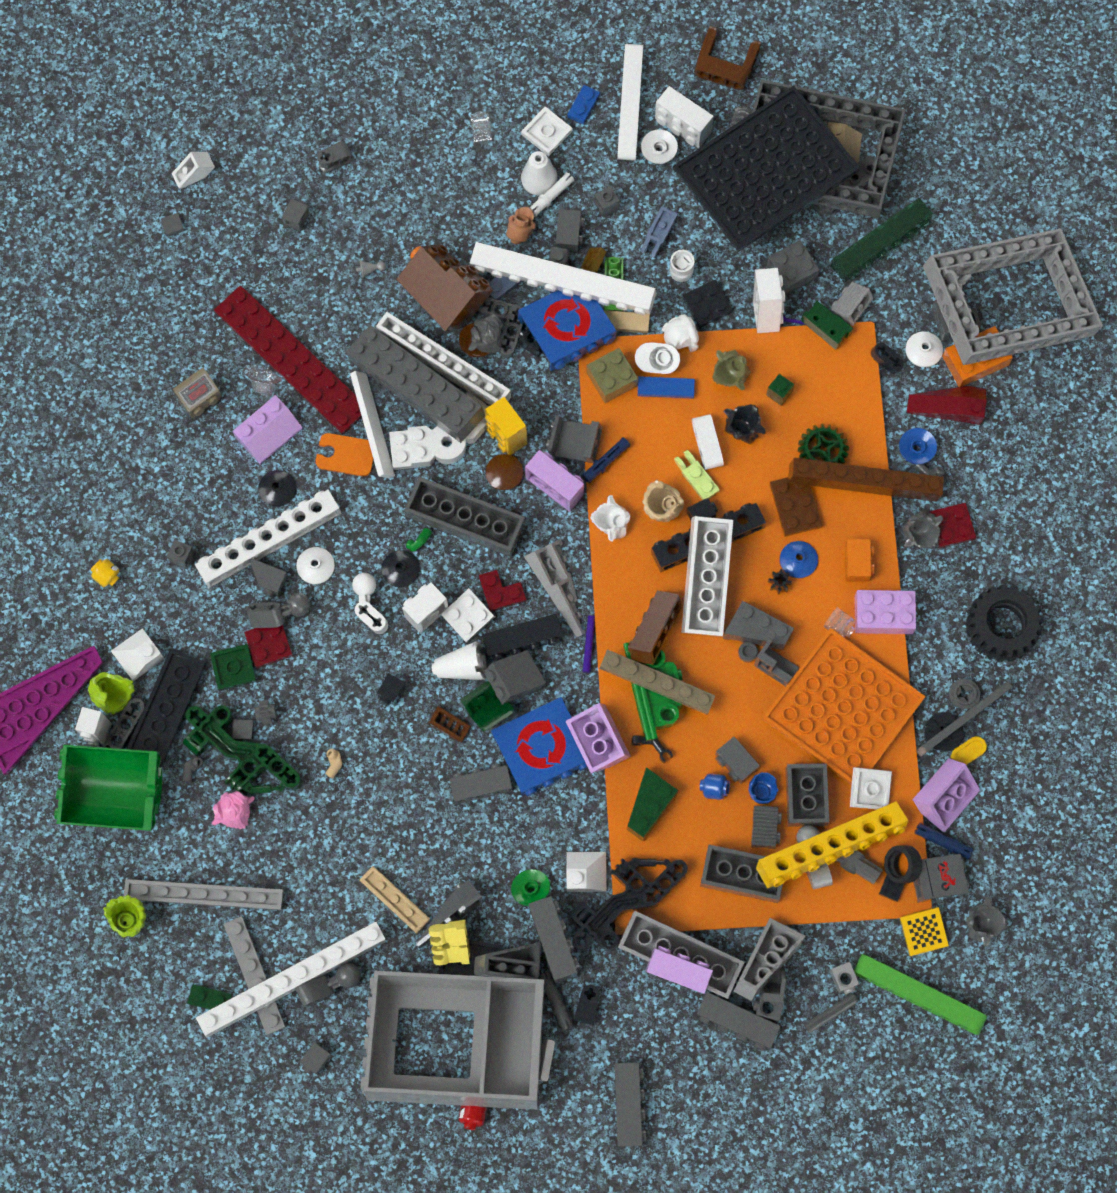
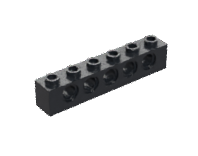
(665, 560)

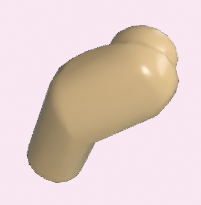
(335, 762)

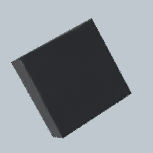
(891, 889)

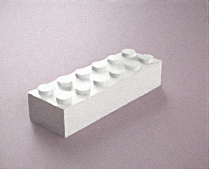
(707, 576)

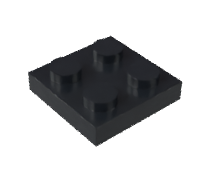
(707, 303)

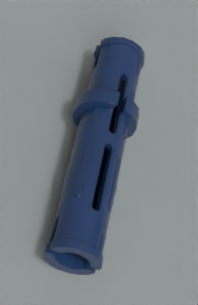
(599, 466)
(950, 844)

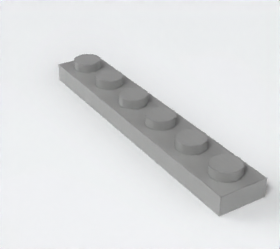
(252, 971)

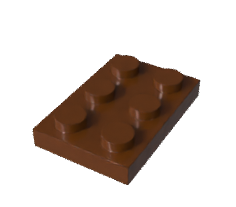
(795, 507)

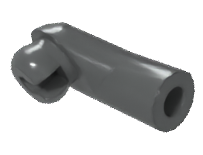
(190, 767)

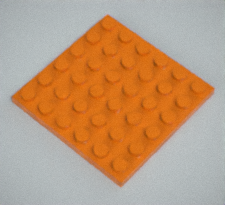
(843, 706)

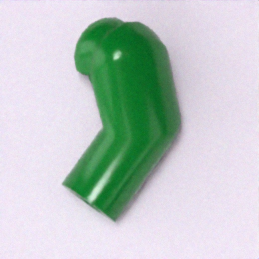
(420, 541)

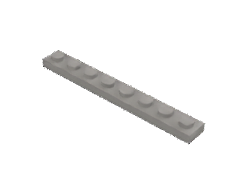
(204, 894)

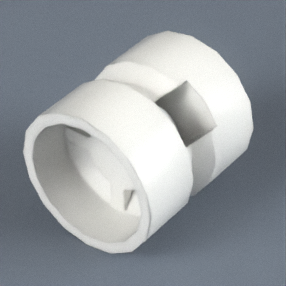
(681, 265)

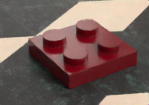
(955, 526)
(268, 645)

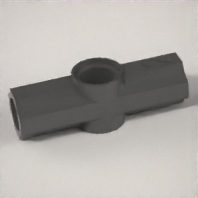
(859, 865)

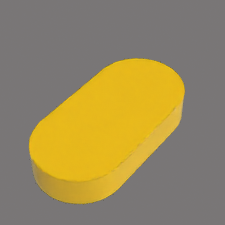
(969, 750)

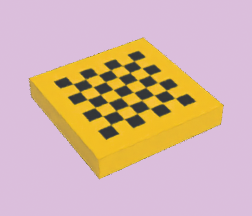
(923, 931)

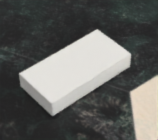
(545, 1059)

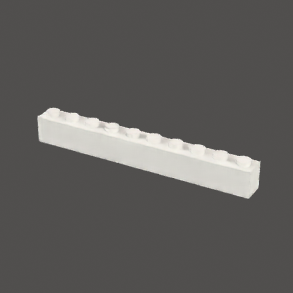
(563, 278)
(289, 979)

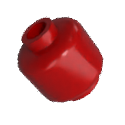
(472, 1116)

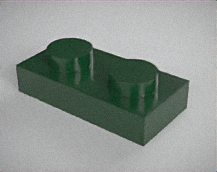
(207, 997)

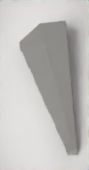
(551, 571)

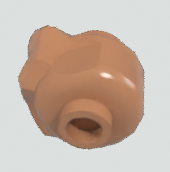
(521, 225)

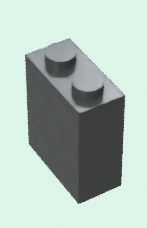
(514, 677)

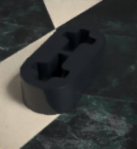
(887, 358)

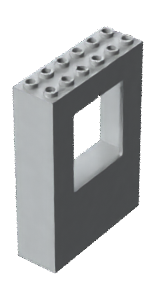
(503, 1044)

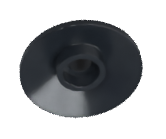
(279, 496)
(402, 577)

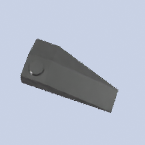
(459, 904)

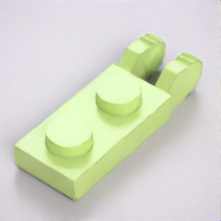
(697, 477)

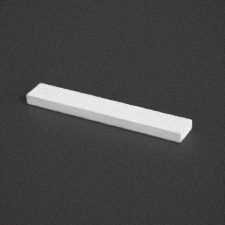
(372, 424)

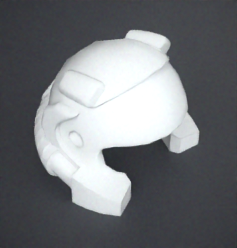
(681, 333)

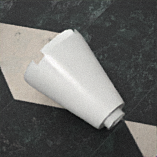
(538, 174)
(461, 663)

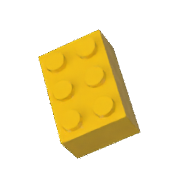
(506, 426)

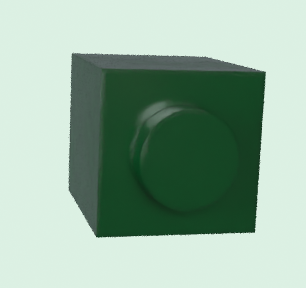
(780, 389)

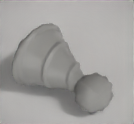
(367, 268)

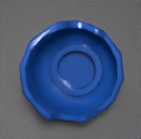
(763, 788)

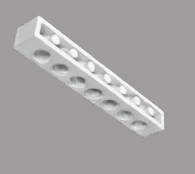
(442, 360)
(263, 548)

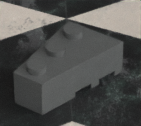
(510, 963)

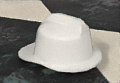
(657, 358)

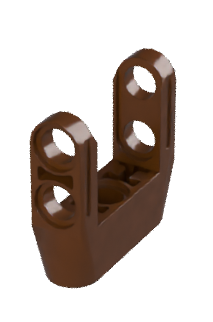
(722, 71)

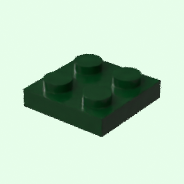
(233, 667)

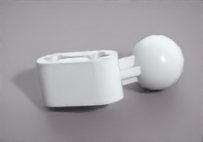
(364, 585)

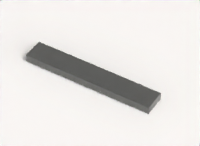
(964, 718)

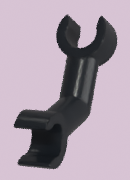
(640, 740)

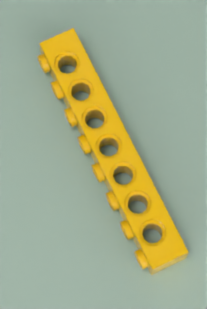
(889, 814)

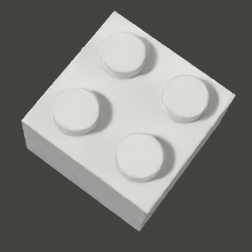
(425, 607)

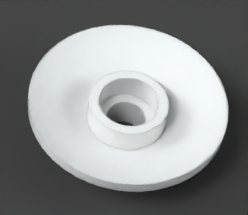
(659, 139)
(920, 356)
(319, 573)

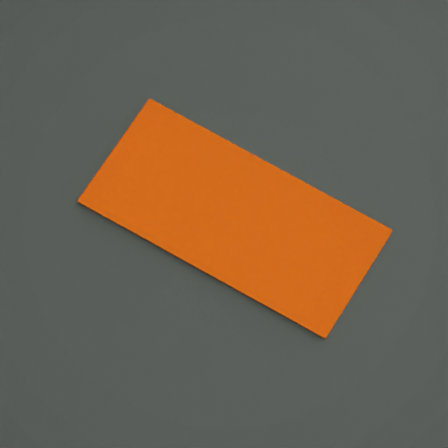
(829, 388)

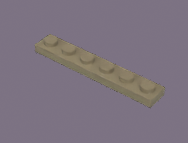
(657, 682)

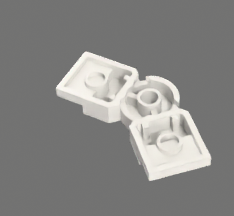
(422, 445)

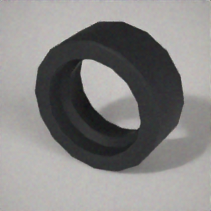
(914, 864)

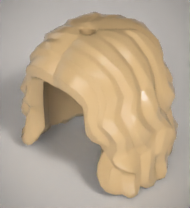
(659, 501)

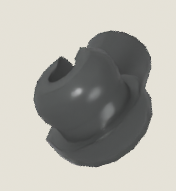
(922, 469)

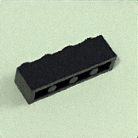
(522, 637)

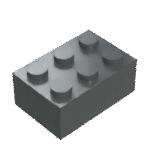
(807, 795)

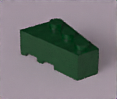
(651, 803)

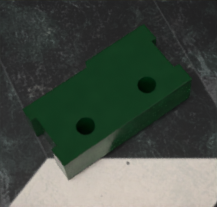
(826, 324)

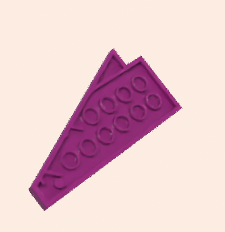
(38, 701)

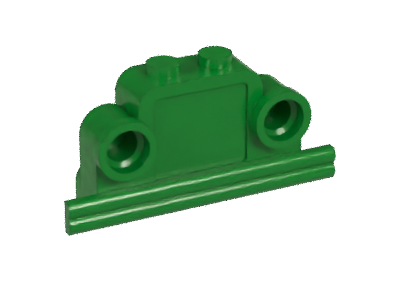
(654, 709)

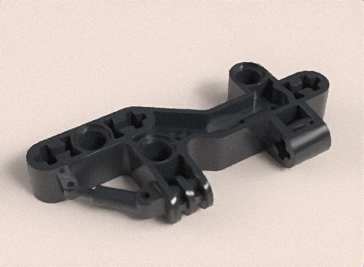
(630, 900)

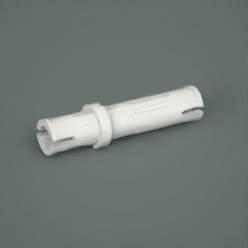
(546, 199)

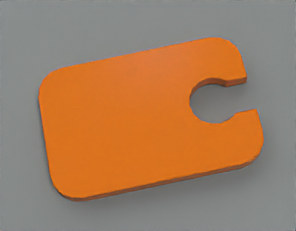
(350, 455)

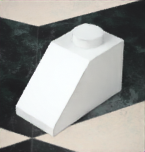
(193, 168)

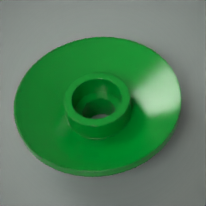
(530, 880)

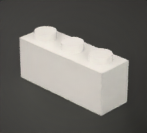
(93, 727)

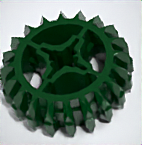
(819, 434)

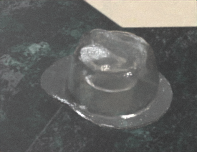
(262, 379)

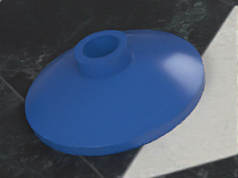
(921, 438)
(798, 568)

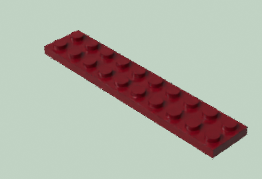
(290, 359)

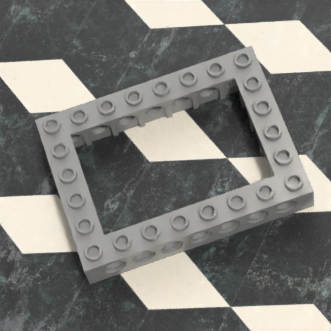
(1050, 246)

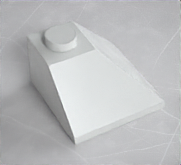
(137, 654)
(586, 871)

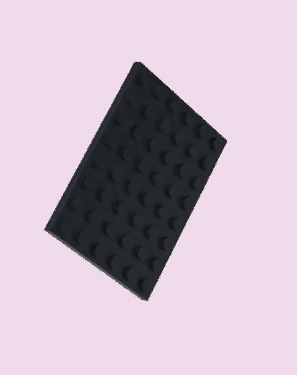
(766, 168)

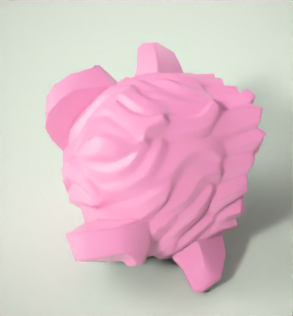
(232, 810)

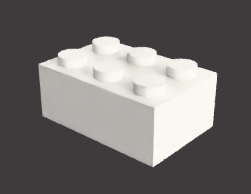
(683, 117)
(768, 300)

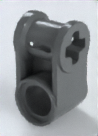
(334, 156)

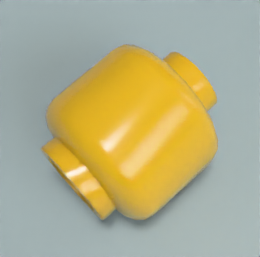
(105, 572)

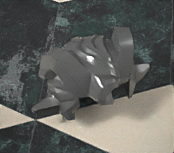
(486, 334)
(922, 530)
(985, 922)

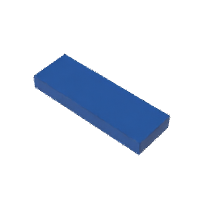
(666, 387)

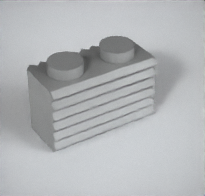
(852, 303)

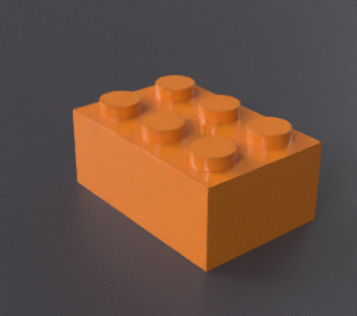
(971, 372)

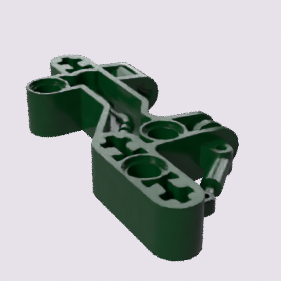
(212, 732)

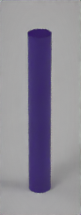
(588, 644)

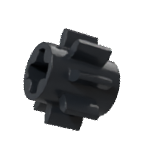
(780, 575)

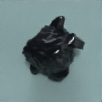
(744, 423)

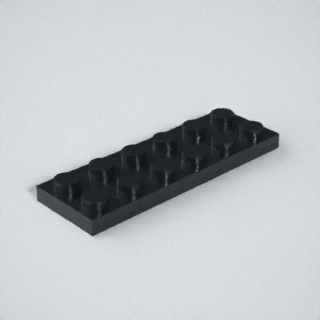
(167, 704)

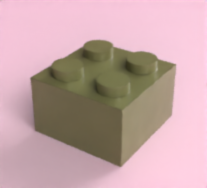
(612, 375)

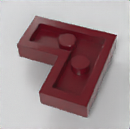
(498, 596)

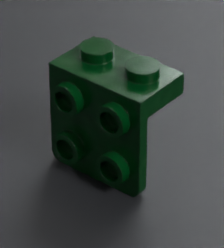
(485, 707)

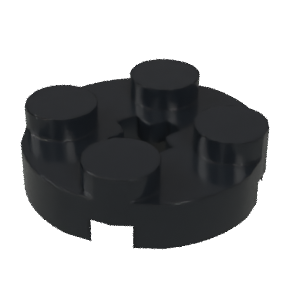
(934, 726)

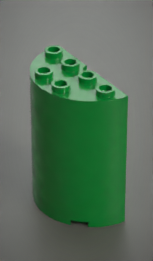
(108, 787)

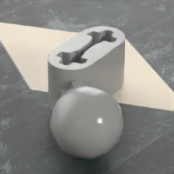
(821, 876)

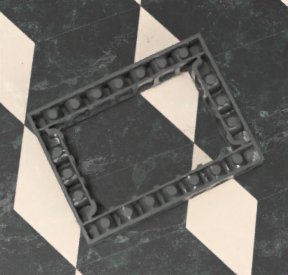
(859, 114)

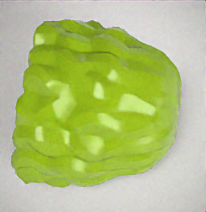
(110, 692)
(125, 910)

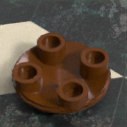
(504, 472)

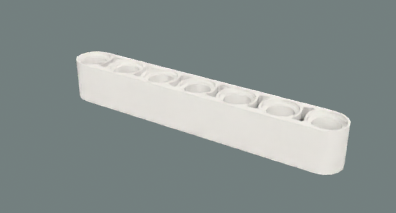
(630, 102)

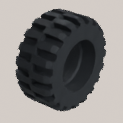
(1018, 603)

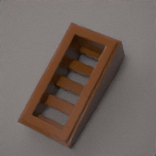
(445, 730)

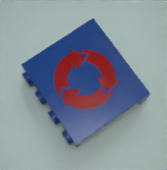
(567, 327)
(539, 747)

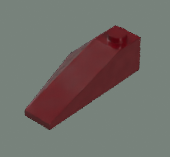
(955, 404)

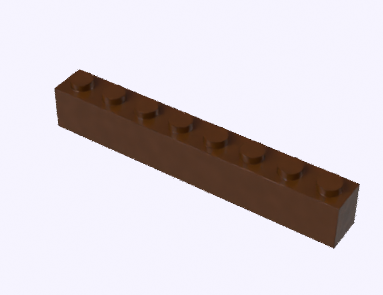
(865, 479)

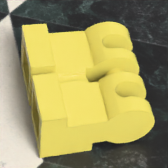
(456, 935)

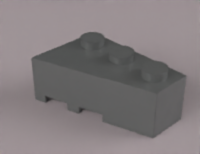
(757, 627)

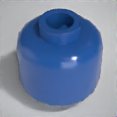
(715, 786)

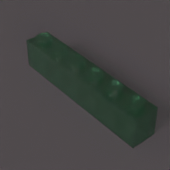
(881, 240)

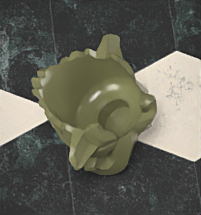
(731, 369)

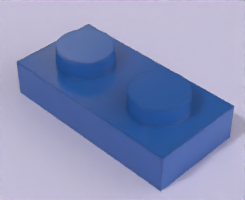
(583, 104)

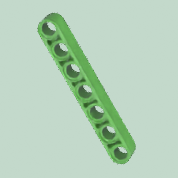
(920, 994)

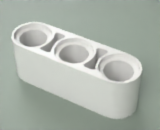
(707, 442)

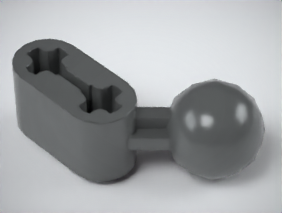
(272, 613)
(322, 988)

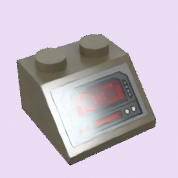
(197, 393)

